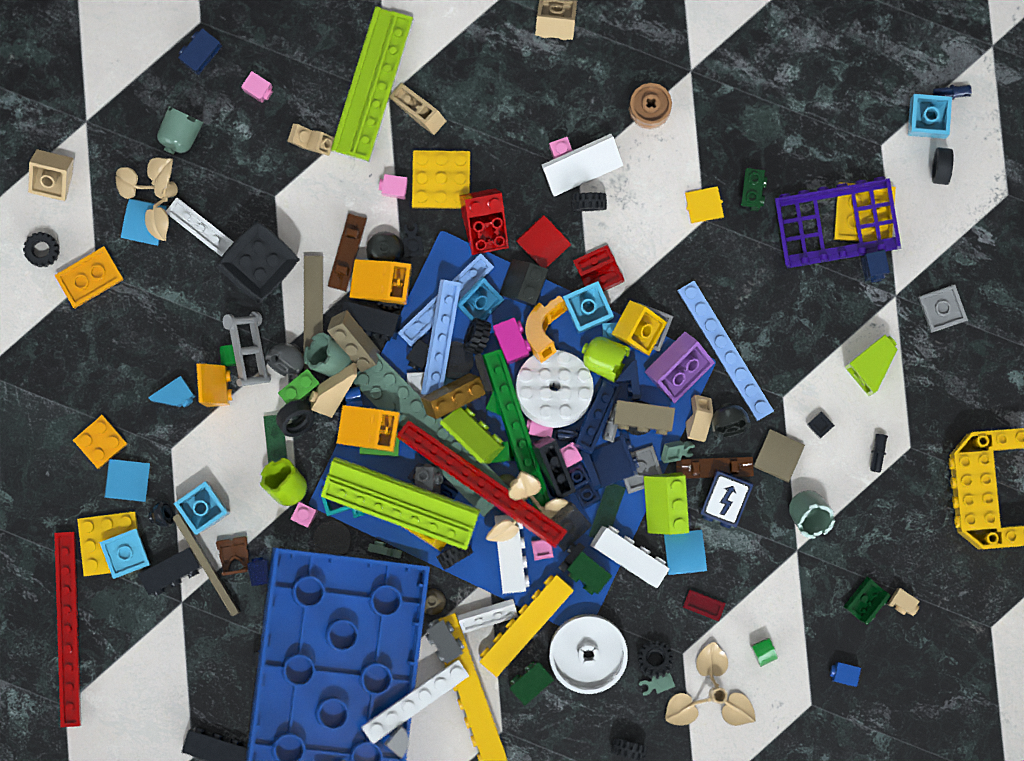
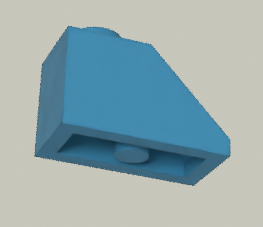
(174, 394)

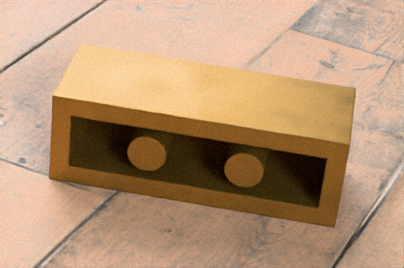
(453, 396)

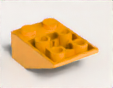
(381, 281)
(368, 428)

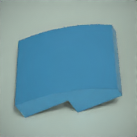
(134, 222)
(127, 480)
(685, 552)

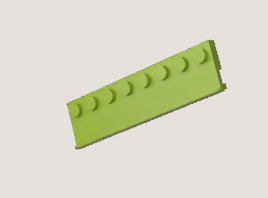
(372, 84)
(400, 503)

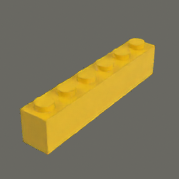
(529, 622)

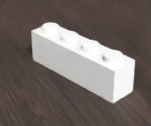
(629, 556)
(512, 561)

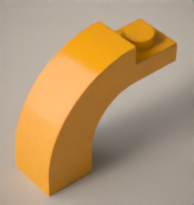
(537, 324)

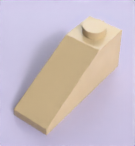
(418, 108)
(332, 391)

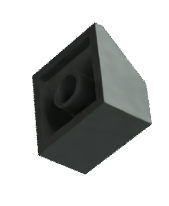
(524, 282)

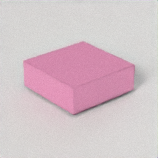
(541, 550)

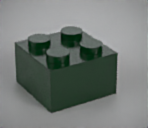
(589, 573)
(531, 682)

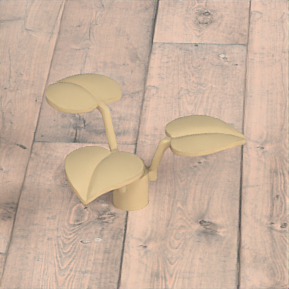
(159, 172)
(522, 488)
(737, 709)

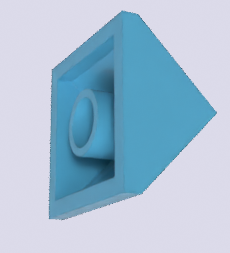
(480, 300)

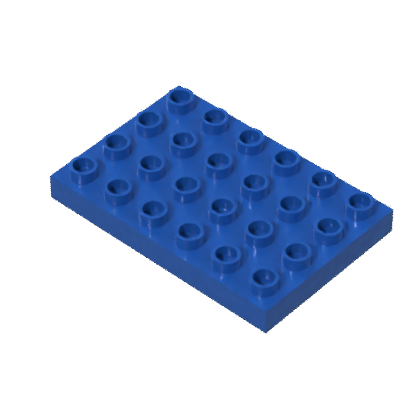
(334, 655)

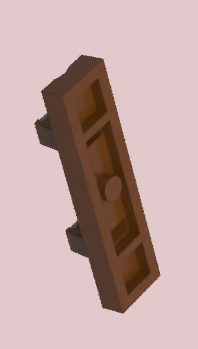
(347, 252)
(705, 467)

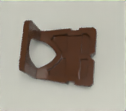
(233, 549)

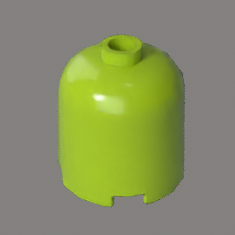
(605, 357)
(283, 482)

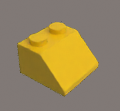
(639, 327)

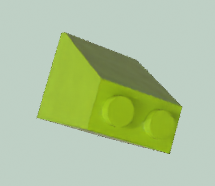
(872, 364)

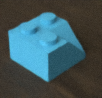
(929, 116)
(588, 307)
(201, 508)

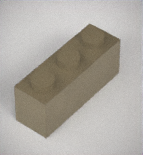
(353, 340)
(644, 417)

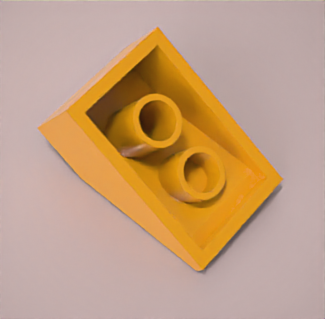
(213, 385)

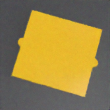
(704, 205)

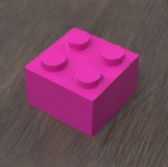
(511, 341)

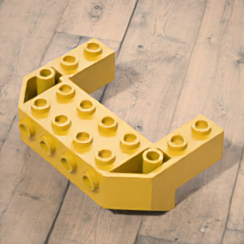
(976, 488)

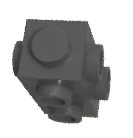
(428, 478)
(441, 635)

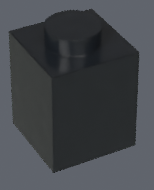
(418, 355)

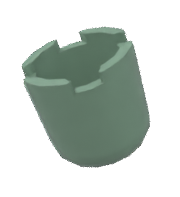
(178, 131)
(326, 355)
(811, 514)

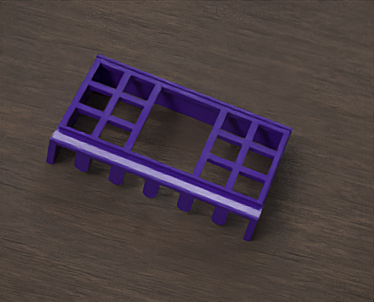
(841, 252)

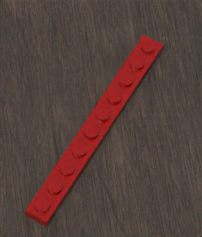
(481, 484)
(67, 629)

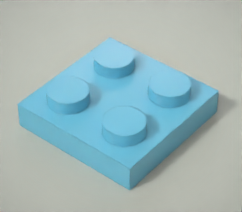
(125, 553)

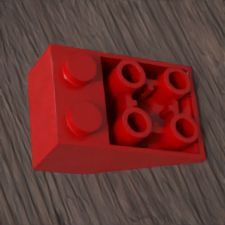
(484, 221)

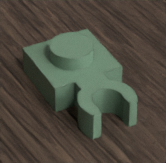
(675, 450)
(379, 547)
(658, 684)

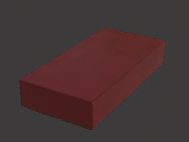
(704, 605)

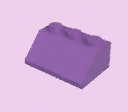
(680, 367)

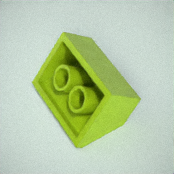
(473, 434)
(666, 503)

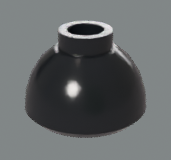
(162, 514)

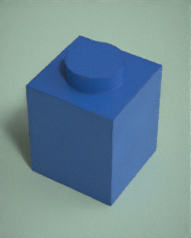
(845, 674)

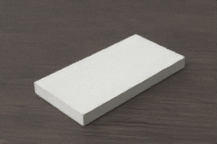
(582, 165)

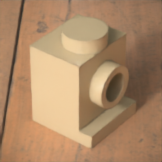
(904, 602)

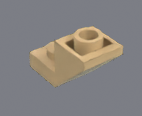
(311, 140)
(699, 423)

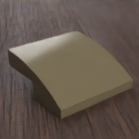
(779, 455)

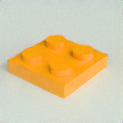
(100, 442)

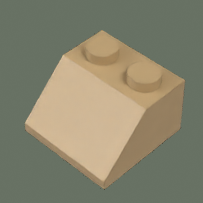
(556, 19)
(50, 174)

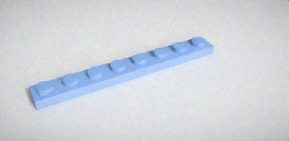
(725, 350)

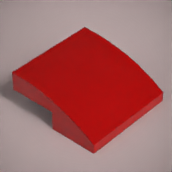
(543, 242)
(600, 267)

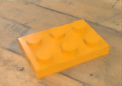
(89, 277)

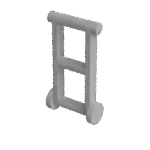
(255, 320)

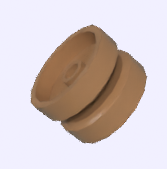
(650, 117)

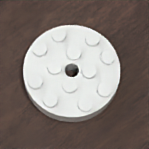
(554, 407)
(583, 634)

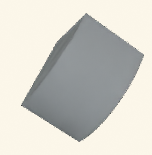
(398, 741)

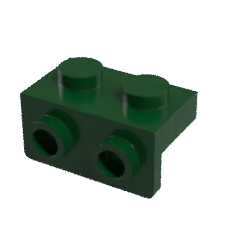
(752, 189)
(867, 601)

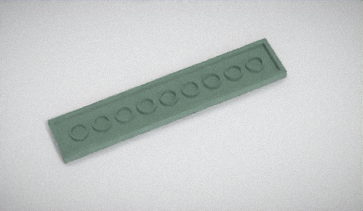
(392, 393)

